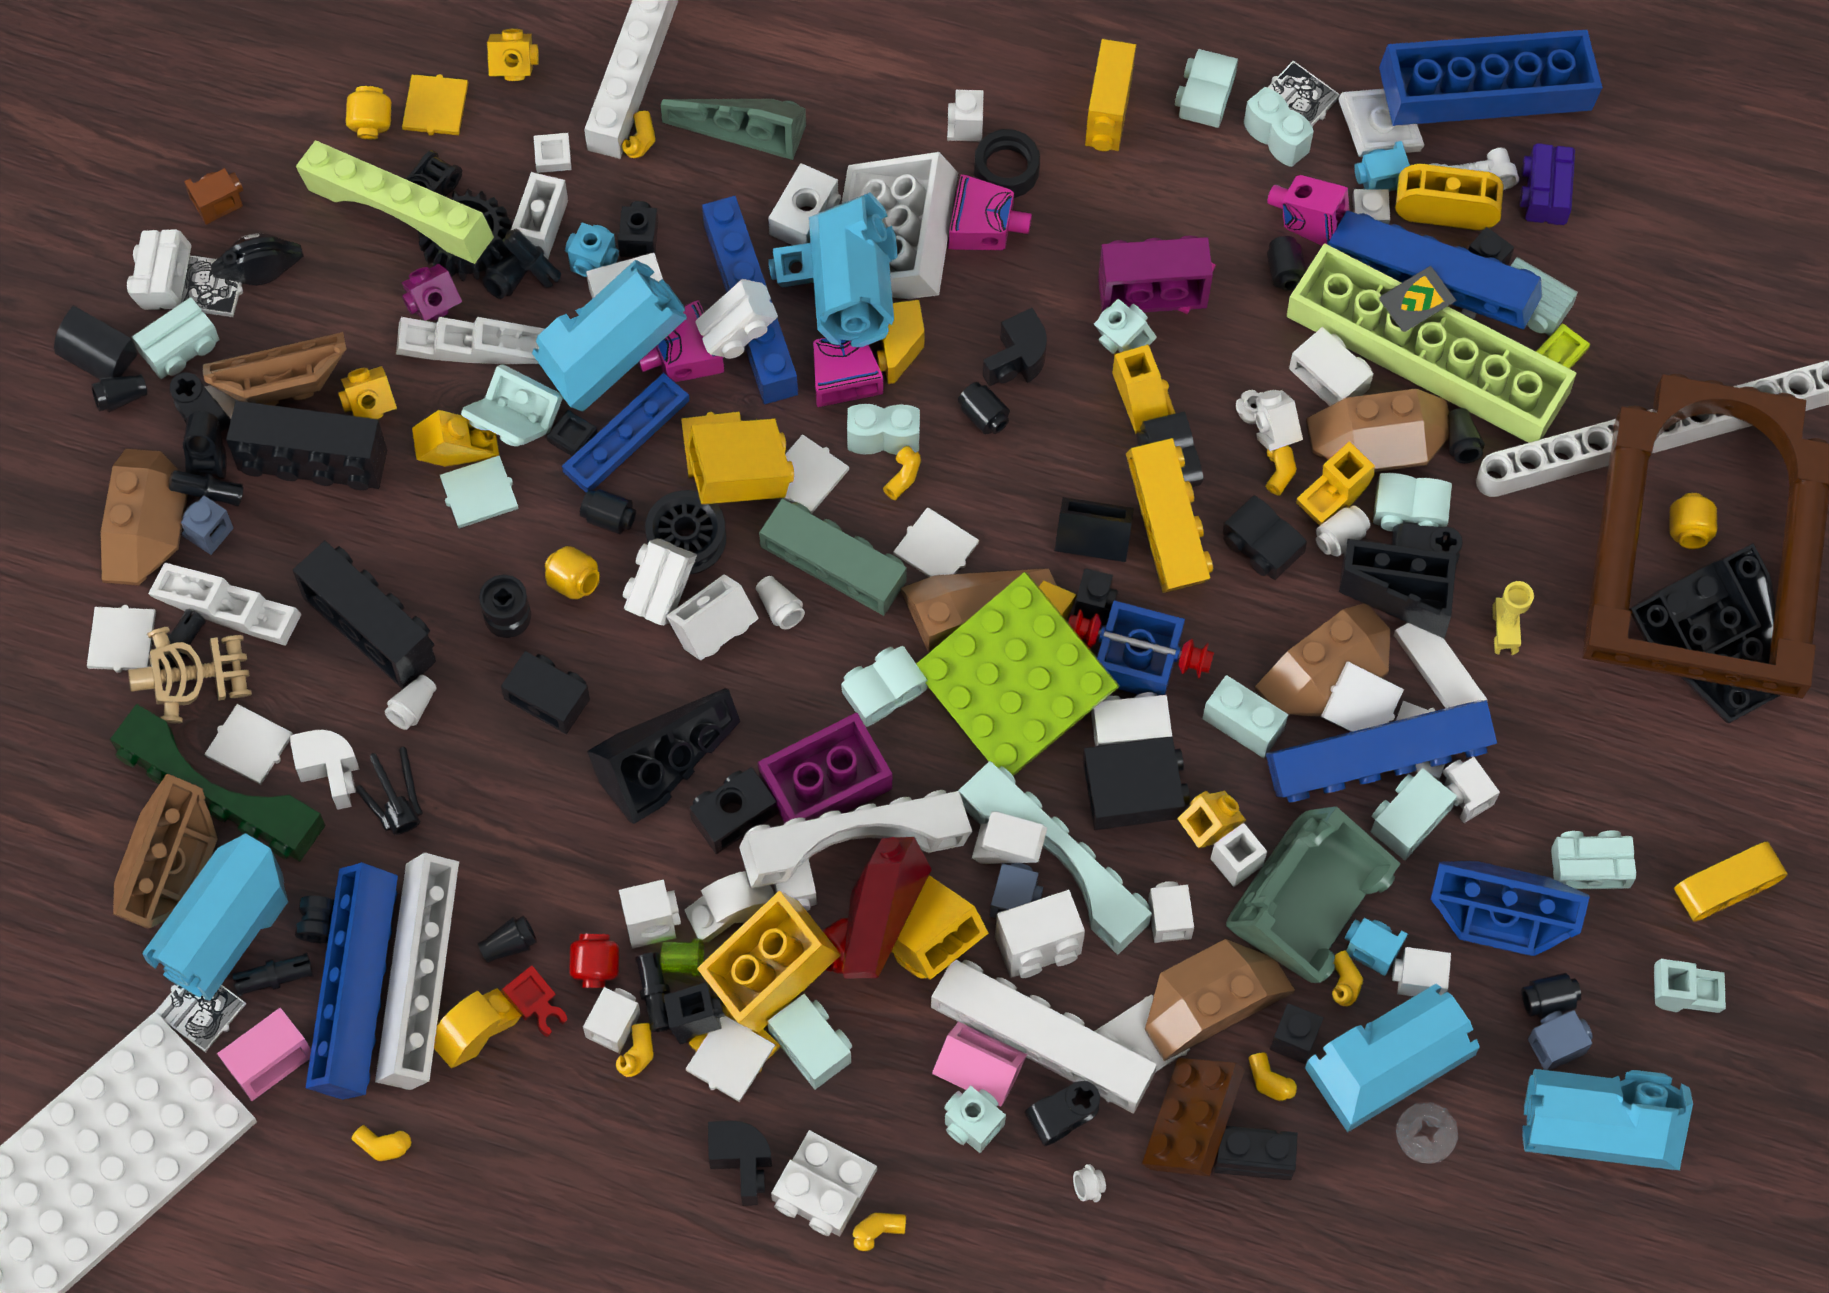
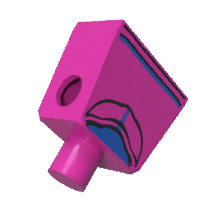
(1311, 207)
(984, 216)
(683, 351)
(844, 372)

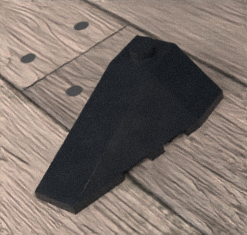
(653, 757)

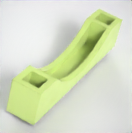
(441, 219)

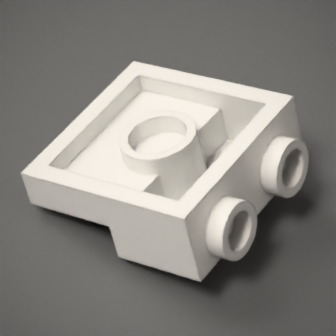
(823, 1184)

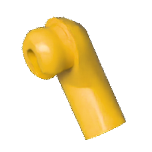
(643, 138)
(1285, 469)
(907, 474)
(1349, 982)
(639, 1054)
(1268, 1082)
(382, 1147)
(874, 1226)

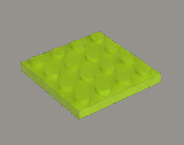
(1016, 675)

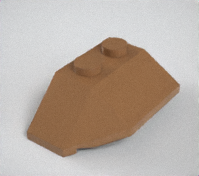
(278, 372)
(1386, 427)
(140, 517)
(1308, 670)
(164, 853)
(1211, 995)

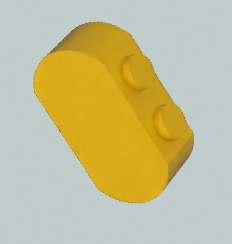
(1449, 196)

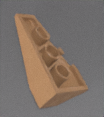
(948, 601)

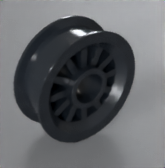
(710, 536)

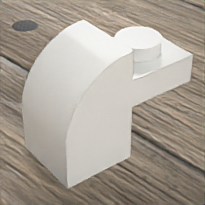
(326, 755)
(726, 903)

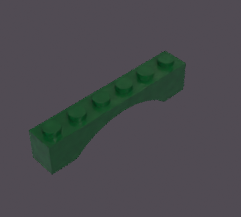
(279, 820)

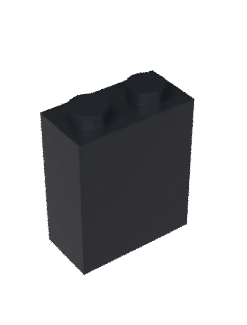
(1135, 783)

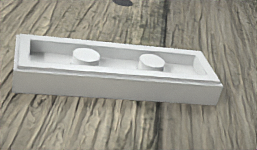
(1438, 666)

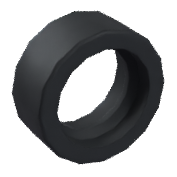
(1008, 140)

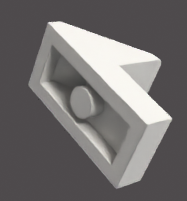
(1009, 840)

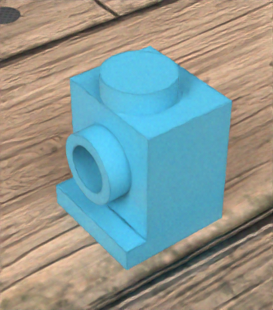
(1382, 168)
(784, 258)
(1374, 944)

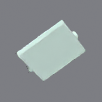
(479, 491)

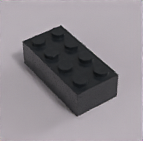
(307, 445)
(365, 614)

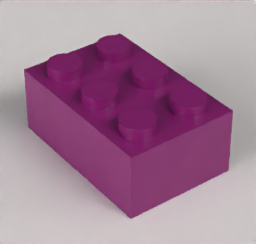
(1156, 273)
(826, 771)

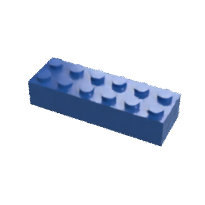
(1490, 77)

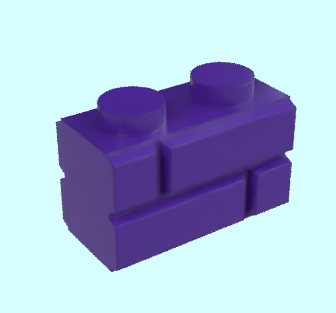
(1549, 184)

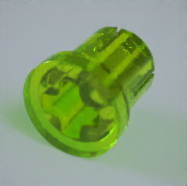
(682, 957)

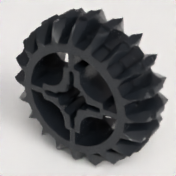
(498, 223)

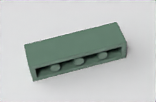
(833, 556)

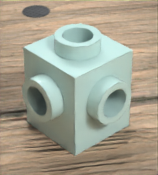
(1123, 327)
(985, 1119)

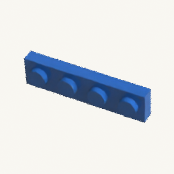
(625, 433)

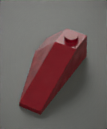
(882, 904)

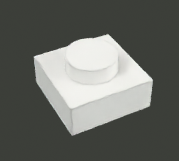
(552, 152)
(1373, 203)

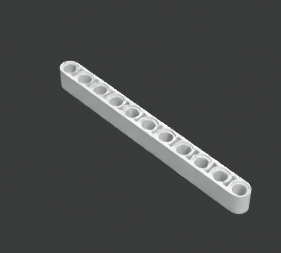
(1584, 458)

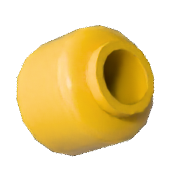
(368, 112)
(1693, 520)
(571, 573)

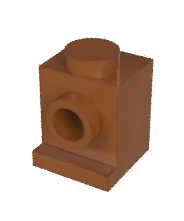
(215, 194)

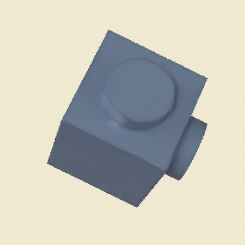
(1015, 888)
(1560, 1039)

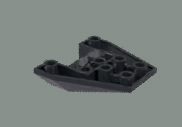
(1717, 611)

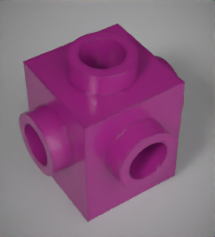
(430, 292)

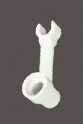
(1497, 163)

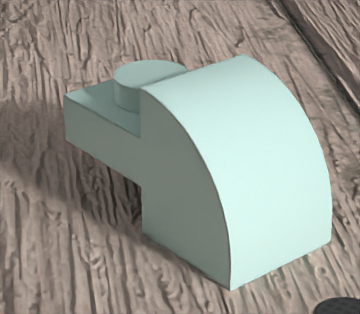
(1683, 986)

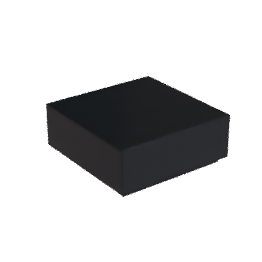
(571, 433)

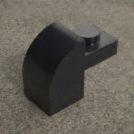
(1024, 352)
(743, 1147)

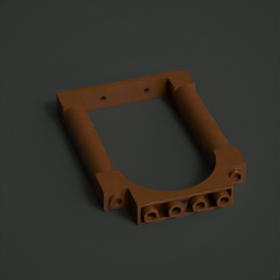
(1807, 464)

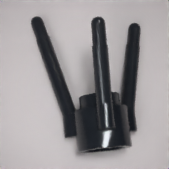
(399, 814)

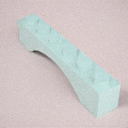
(1113, 911)

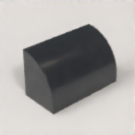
(93, 345)
(1094, 529)

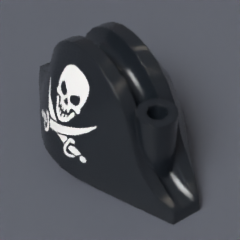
(256, 259)

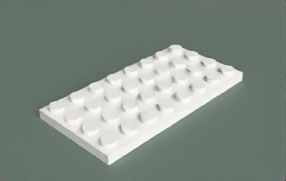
(109, 1157)

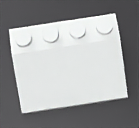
(919, 207)

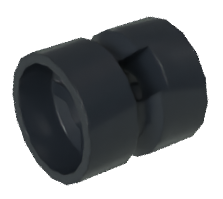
(505, 606)

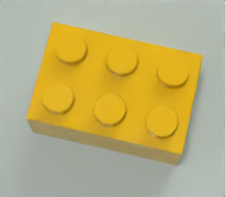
(768, 961)

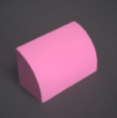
(265, 1054)
(979, 1061)

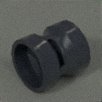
(315, 920)

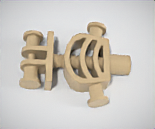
(154, 677)

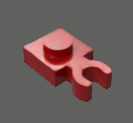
(531, 996)

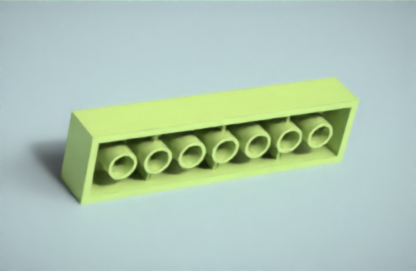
(1441, 354)

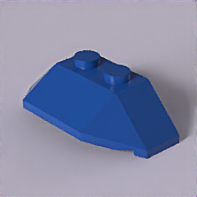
(1507, 906)

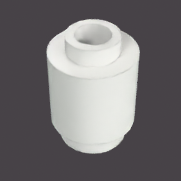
(1344, 525)

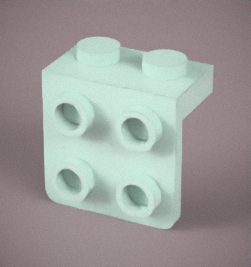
(515, 408)

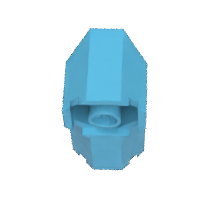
(853, 271)
(609, 335)
(219, 916)
(1392, 1056)
(1607, 1118)

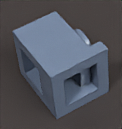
(201, 520)

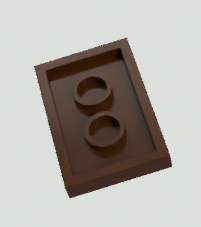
(1193, 1116)

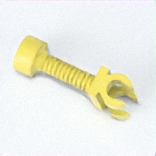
(1506, 612)

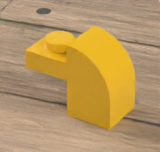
(1341, 484)
(471, 1024)

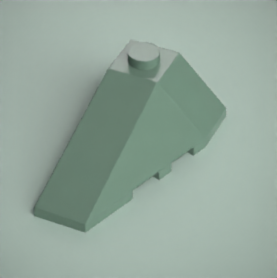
(753, 123)

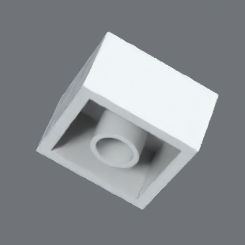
(1040, 934)

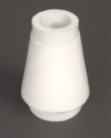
(780, 603)
(409, 704)

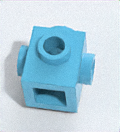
(591, 248)

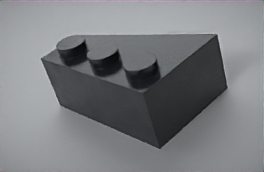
(1401, 582)

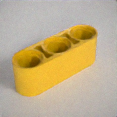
(1730, 881)

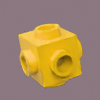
(500, 56)
(367, 393)
(1211, 817)

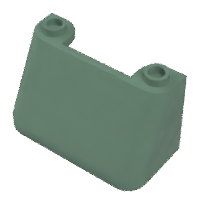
(1311, 891)

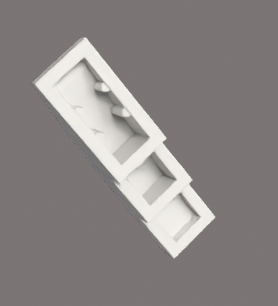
(468, 342)
(224, 603)

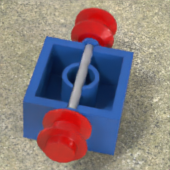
(1141, 647)

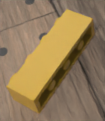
(1168, 515)

